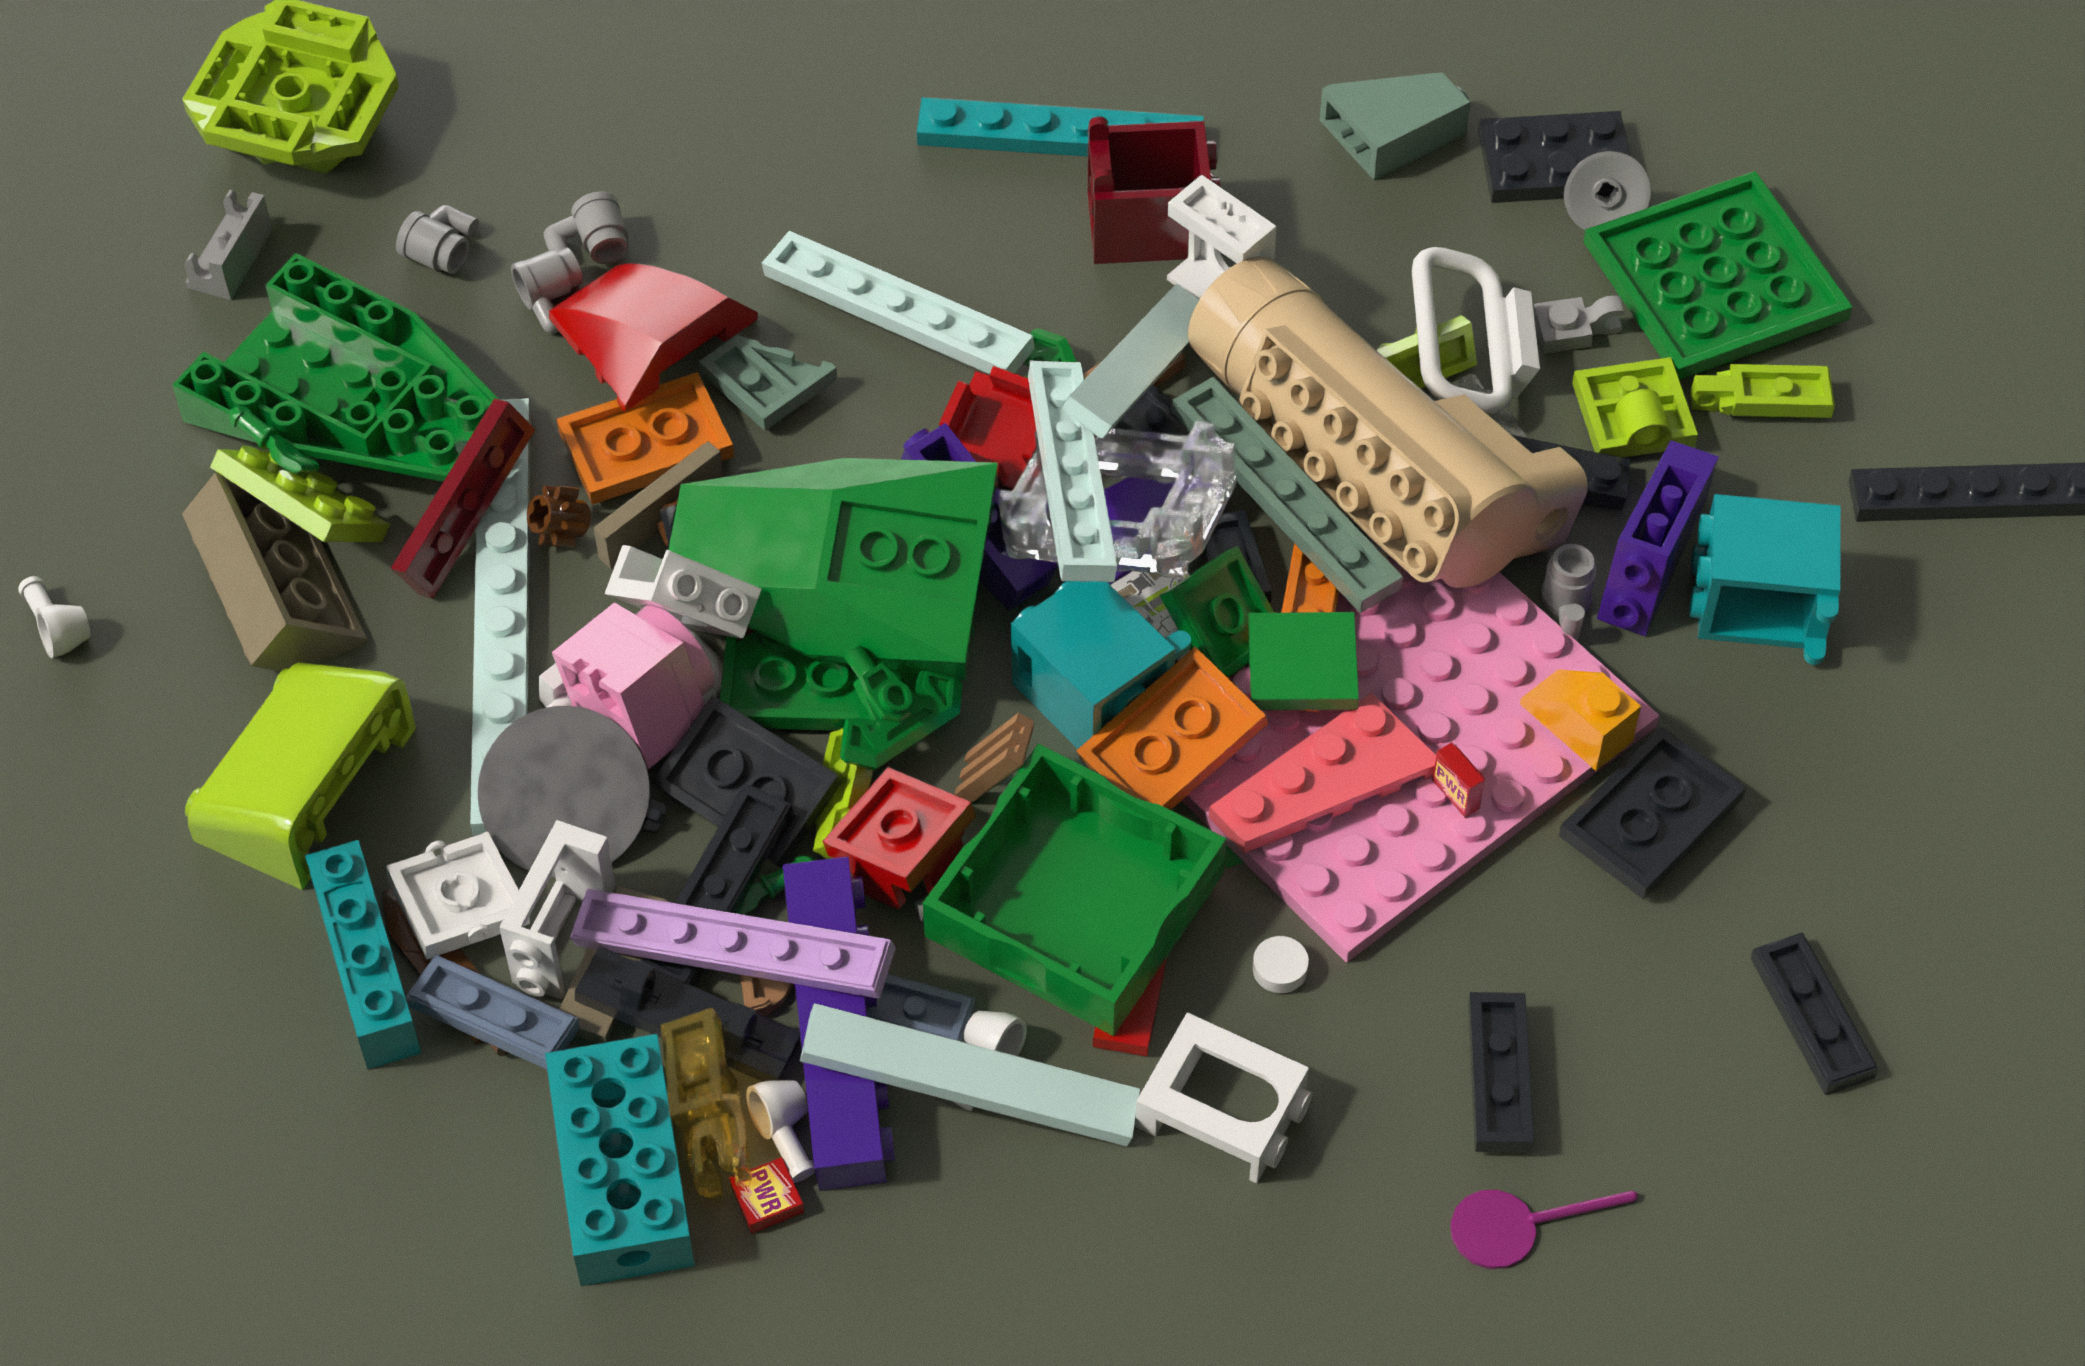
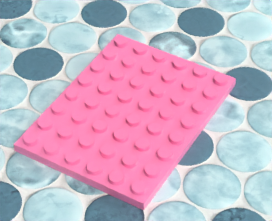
(1451, 673)

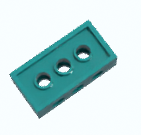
(618, 1160)

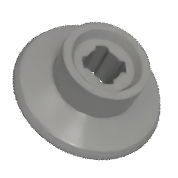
(1622, 171)

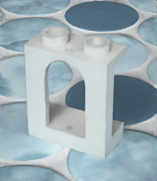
(1214, 225)
(686, 589)
(579, 863)
(1255, 1142)

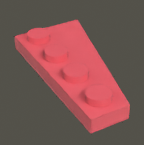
(1326, 773)

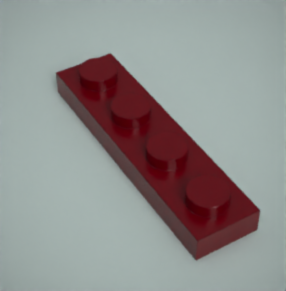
(463, 498)

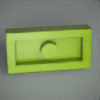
(1455, 350)

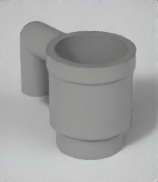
(600, 226)
(435, 238)
(546, 279)
(1569, 586)

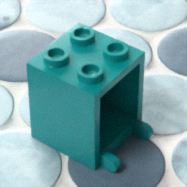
(1767, 573)
(1087, 656)

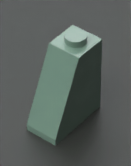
(1394, 118)

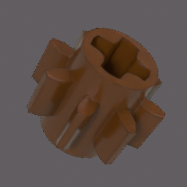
(558, 516)

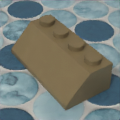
(271, 579)

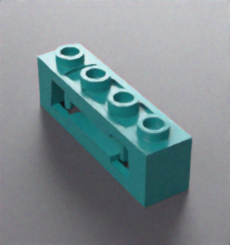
(363, 954)

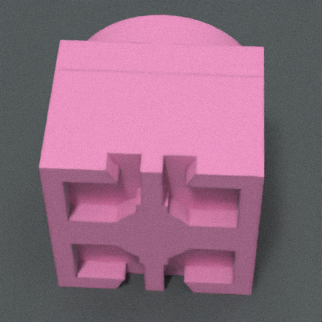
(638, 673)

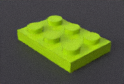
(303, 498)

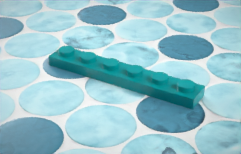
(1020, 126)

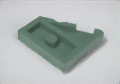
(764, 379)

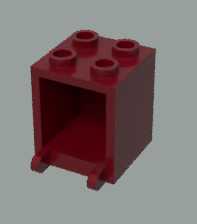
(1133, 178)

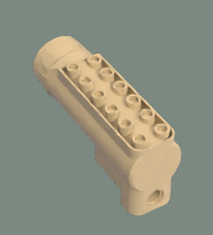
(1414, 473)

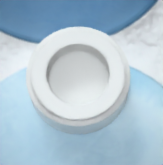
(1280, 964)

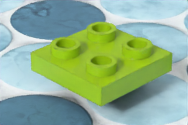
(1634, 407)

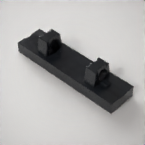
(750, 1040)

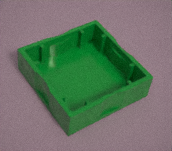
(1075, 889)

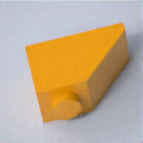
(1585, 713)

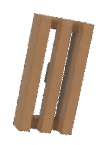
(994, 759)

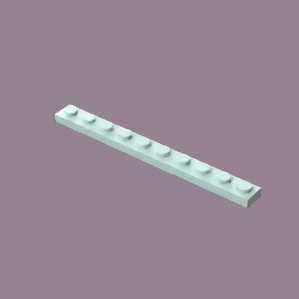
(501, 614)

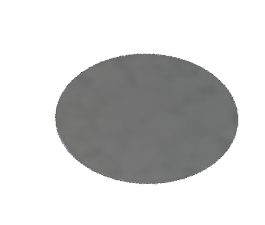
(564, 769)

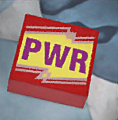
(1458, 779)
(769, 1197)

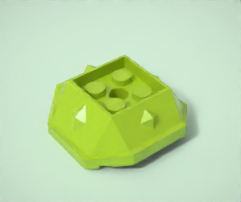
(293, 86)

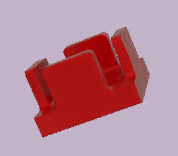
(995, 422)
(900, 836)

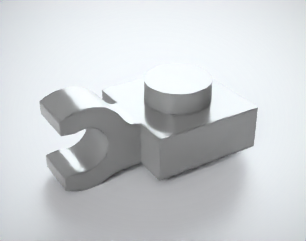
(1570, 325)

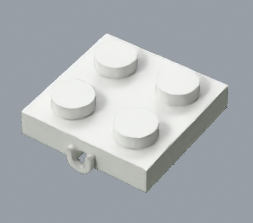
(454, 895)

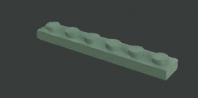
(1293, 498)

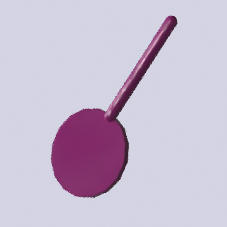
(1499, 1229)

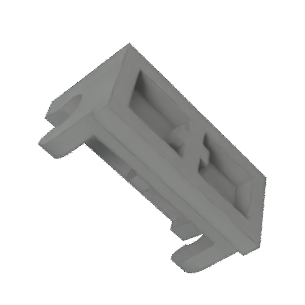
(231, 248)

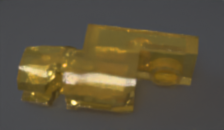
(705, 1101)

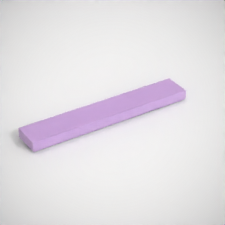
(734, 943)

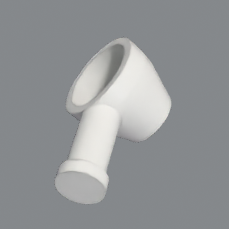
(59, 625)
(996, 1032)
(774, 1110)

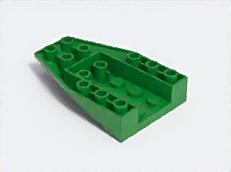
(342, 378)
(852, 554)

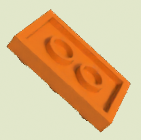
(633, 448)
(1174, 733)

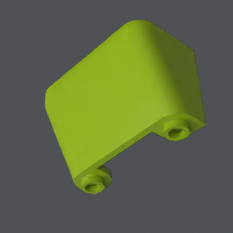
(295, 764)

